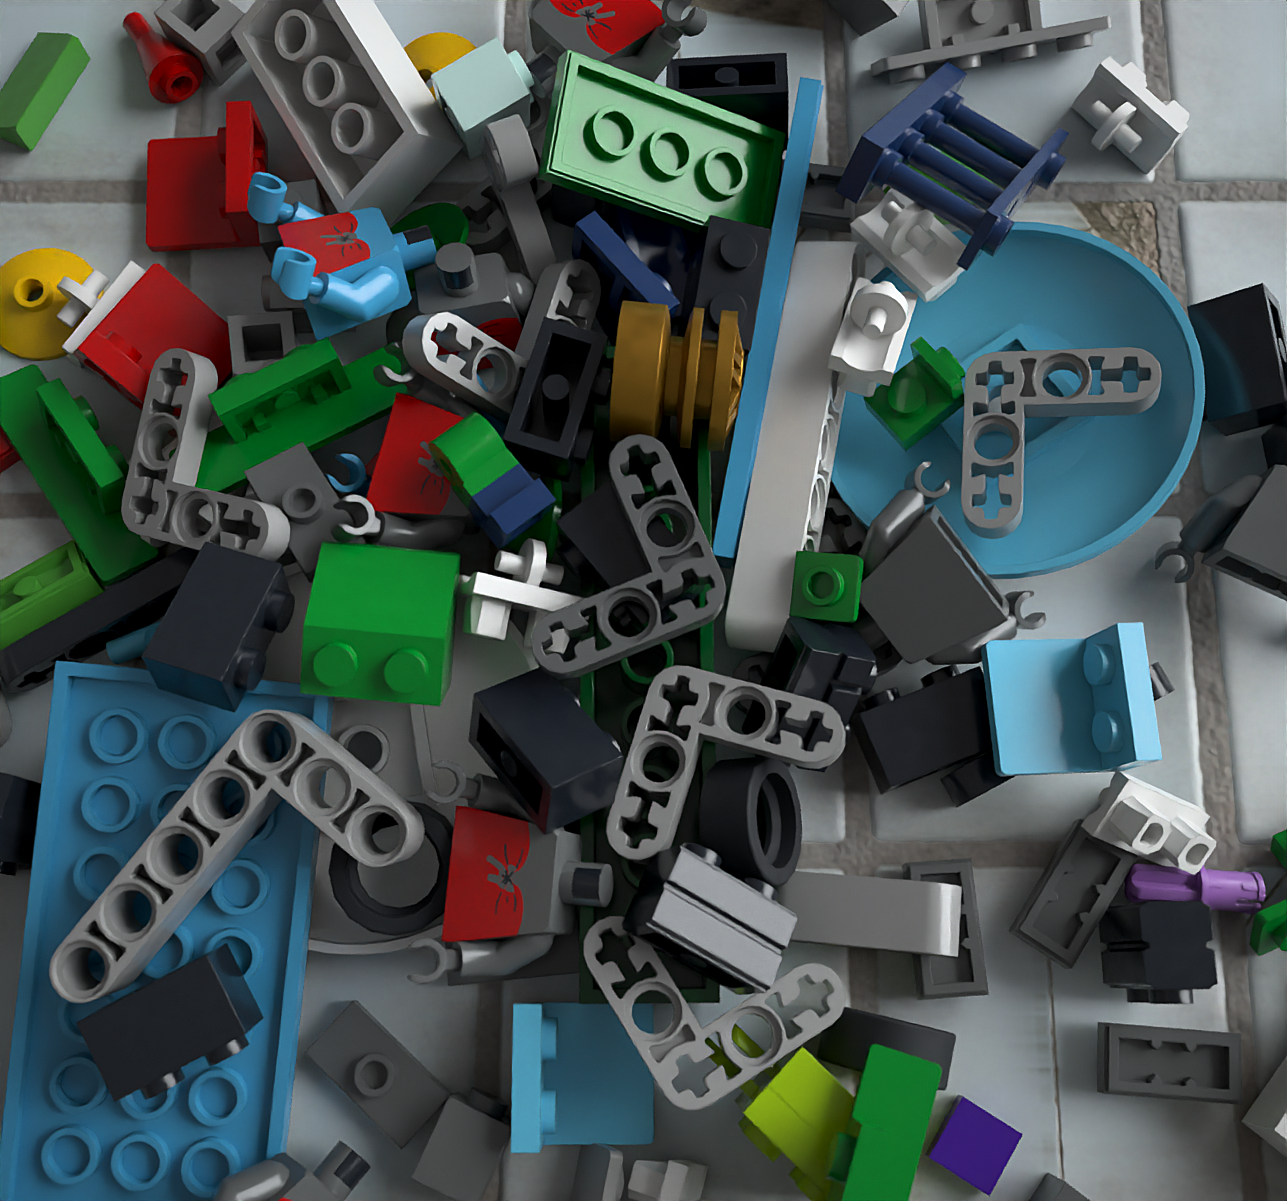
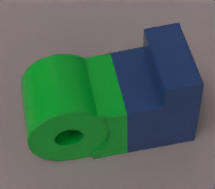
(490, 479)

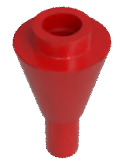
(169, 70)

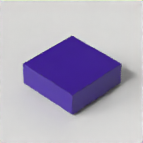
(973, 1144)

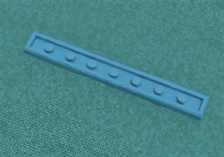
(767, 323)

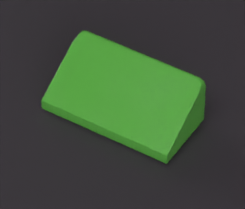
(39, 87)
(45, 592)

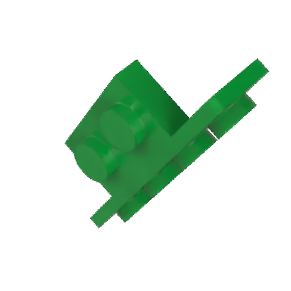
(291, 402)
(73, 470)
(884, 1129)

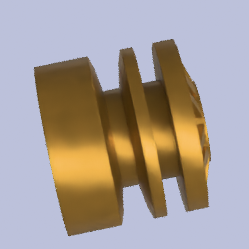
(674, 375)

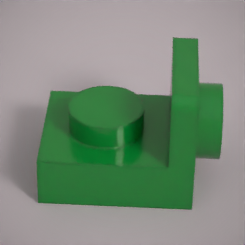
(919, 394)
(826, 587)

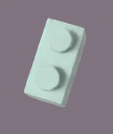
(482, 90)

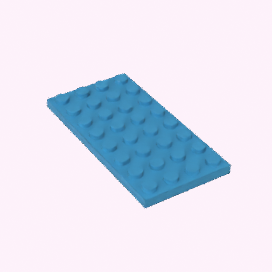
(109, 777)

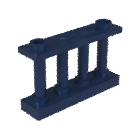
(925, 120)

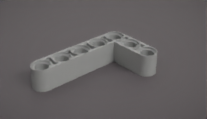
(220, 837)

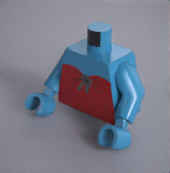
(339, 263)

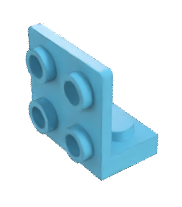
(1071, 703)
(578, 1077)

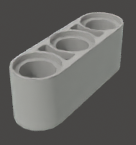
(874, 913)

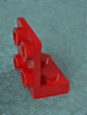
(202, 185)
(143, 325)

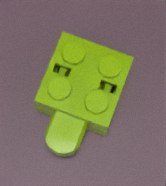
(790, 1110)

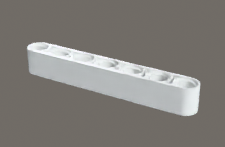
(794, 443)

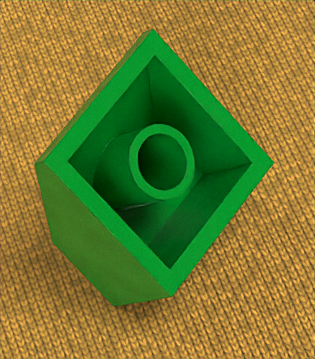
(381, 624)

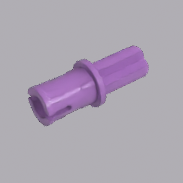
(1214, 887)

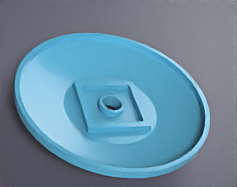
(1083, 475)

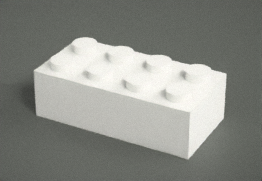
(349, 99)

